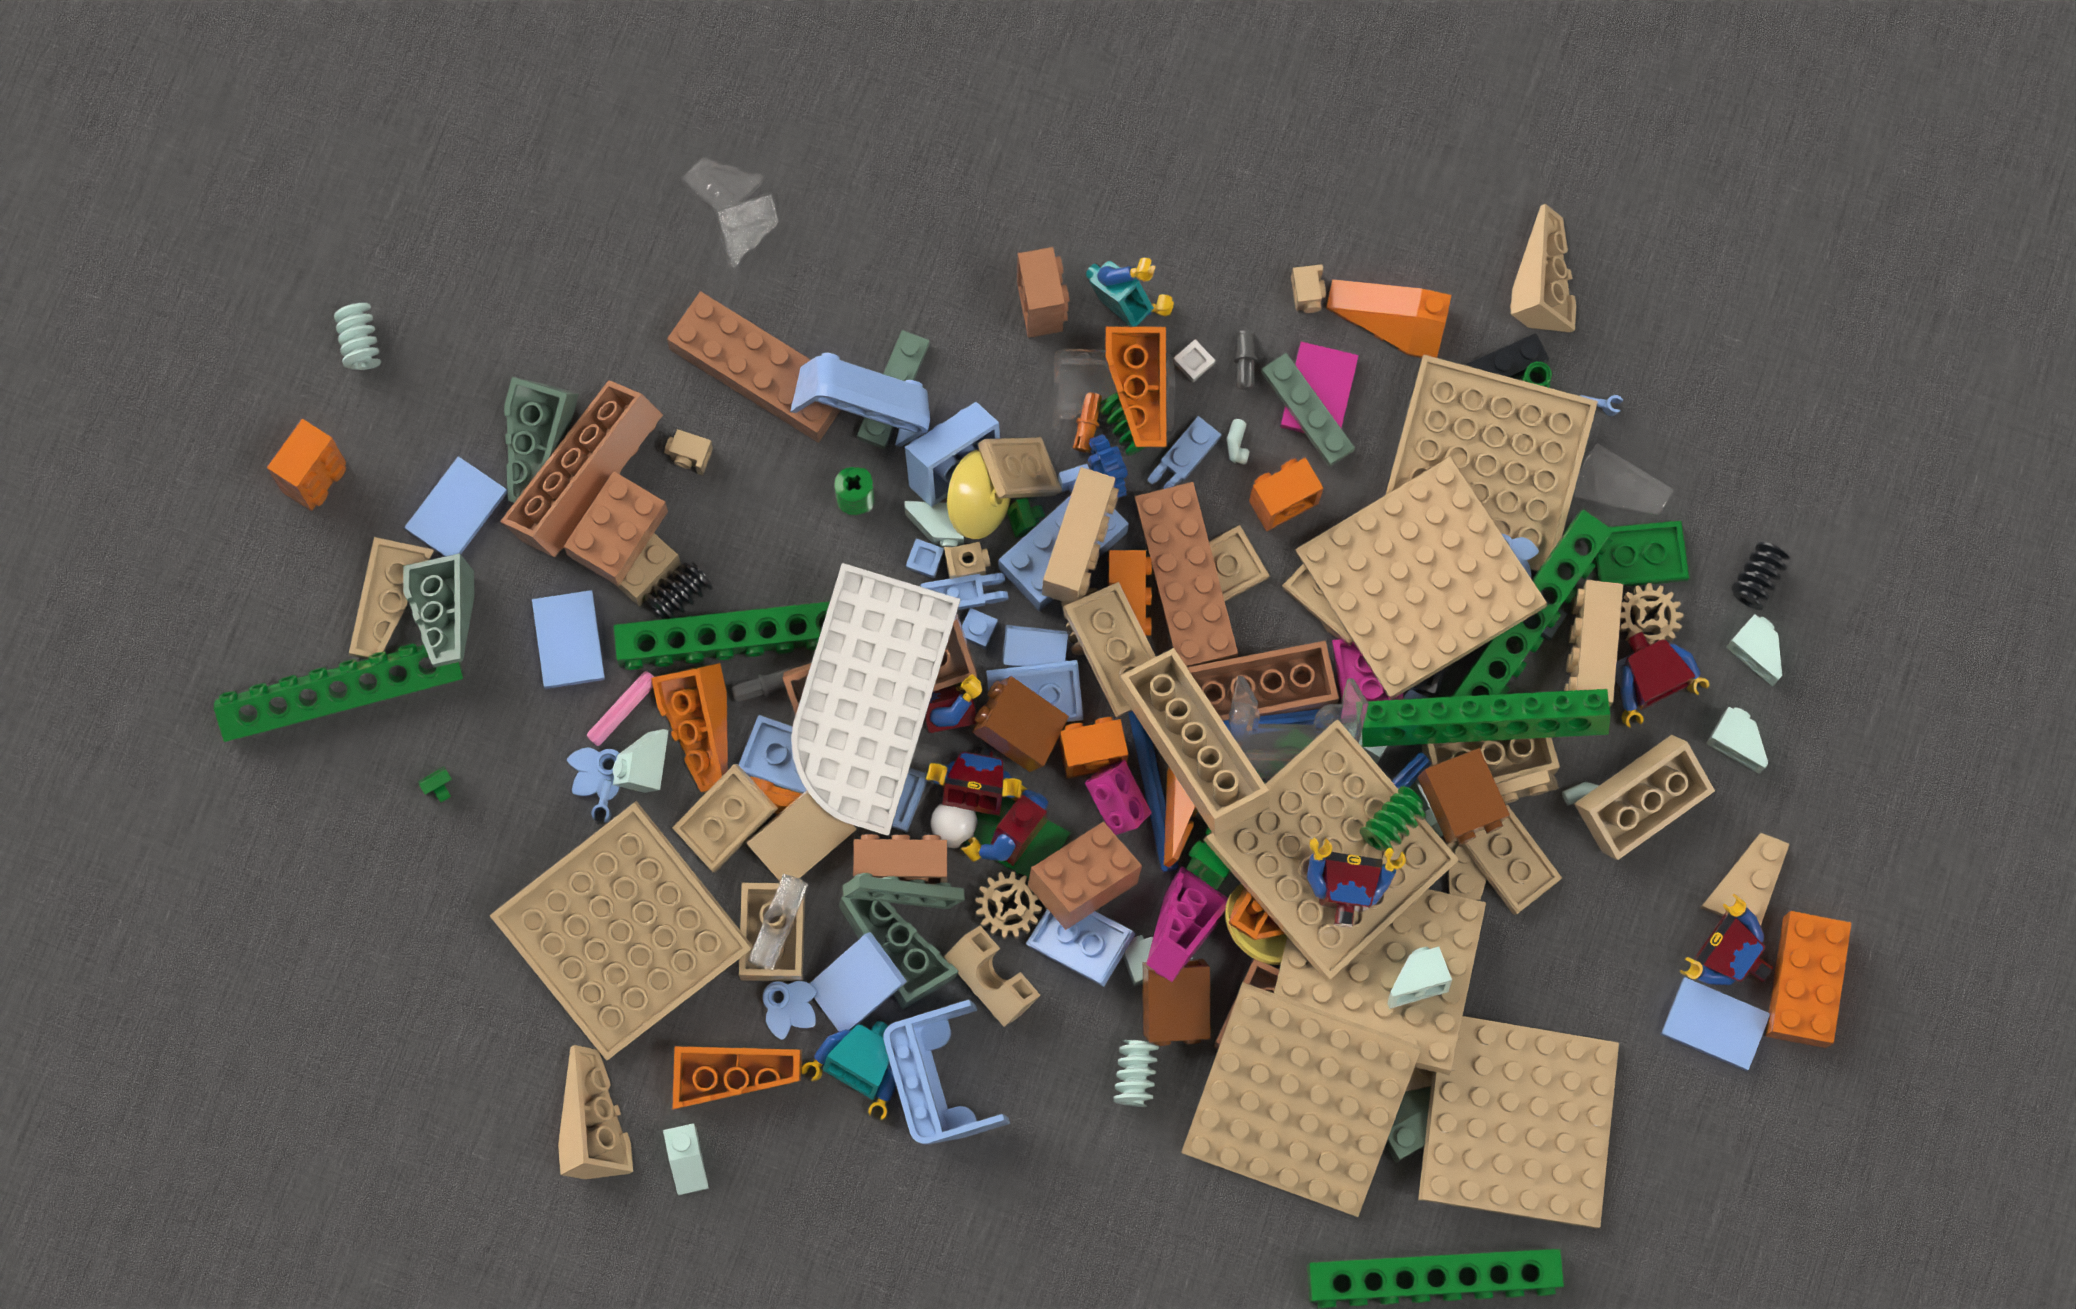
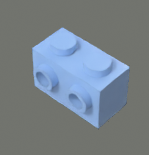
(1033, 646)

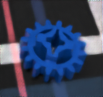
(1108, 462)

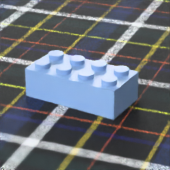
(1029, 558)

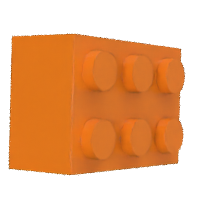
(307, 465)

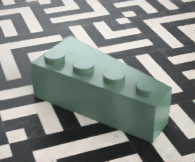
(912, 955)

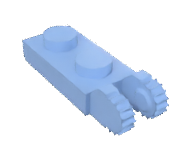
(1186, 453)
(970, 589)

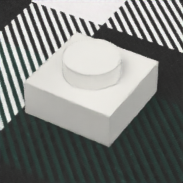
(1194, 360)

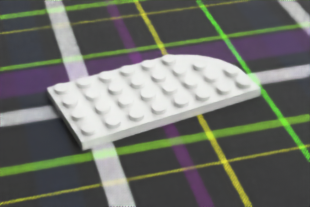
(869, 694)

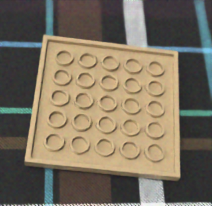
(1507, 438)
(1421, 578)
(1329, 795)
(621, 930)
(1365, 983)
(1301, 1099)
(1521, 1124)

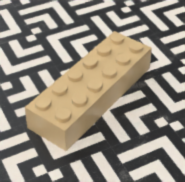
(1194, 742)

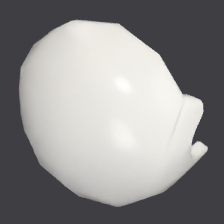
(953, 824)

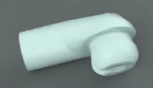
(1234, 441)
(1577, 792)

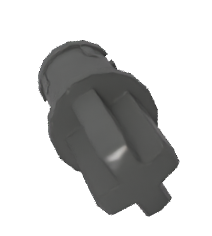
(1245, 359)
(759, 686)

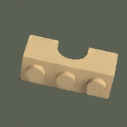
(1003, 997)

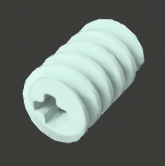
(355, 337)
(1135, 1073)

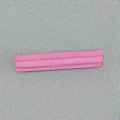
(621, 709)

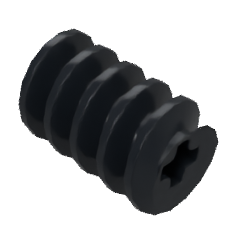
(1758, 574)
(678, 591)

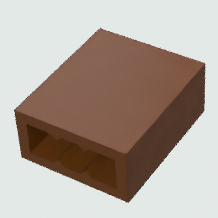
(1019, 723)
(1464, 797)
(1179, 1007)

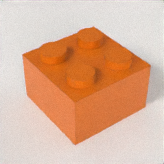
(1285, 493)
(1092, 746)

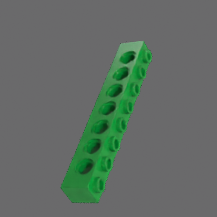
(1583, 528)
(631, 635)
(1486, 718)
(236, 725)
(1545, 1262)

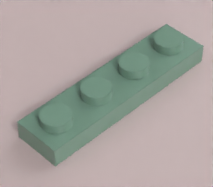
(903, 366)
(1307, 410)
(911, 892)

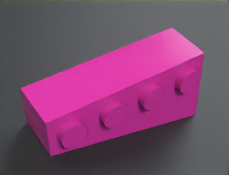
(1185, 921)

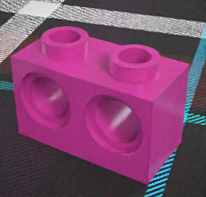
(1118, 797)

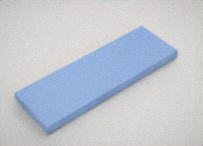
(771, 759)

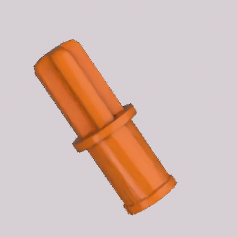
(1088, 422)

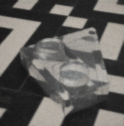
(721, 184)
(744, 225)

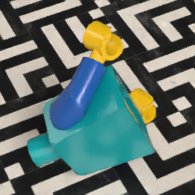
(1124, 293)
(858, 1060)

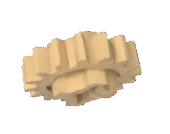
(1641, 608)
(996, 897)

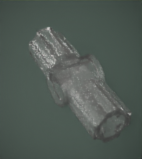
(786, 904)

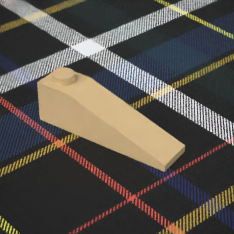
(1541, 284)
(590, 1131)

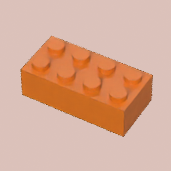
(1808, 979)

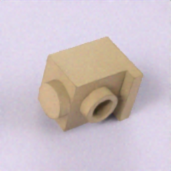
(1308, 288)
(689, 451)
(958, 568)

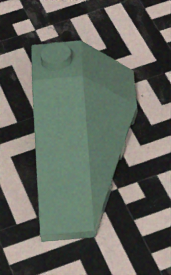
(535, 427)
(441, 605)
(1409, 1125)

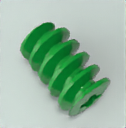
(1114, 407)
(854, 491)
(1393, 819)

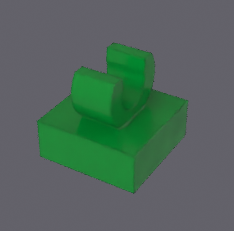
(1023, 517)
(435, 782)

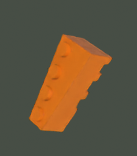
(1130, 570)
(719, 1073)

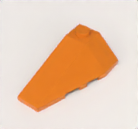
(1400, 315)
(1139, 374)
(697, 713)
(1177, 819)

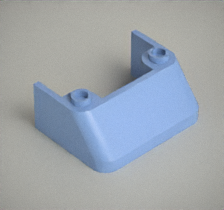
(865, 394)
(917, 1080)

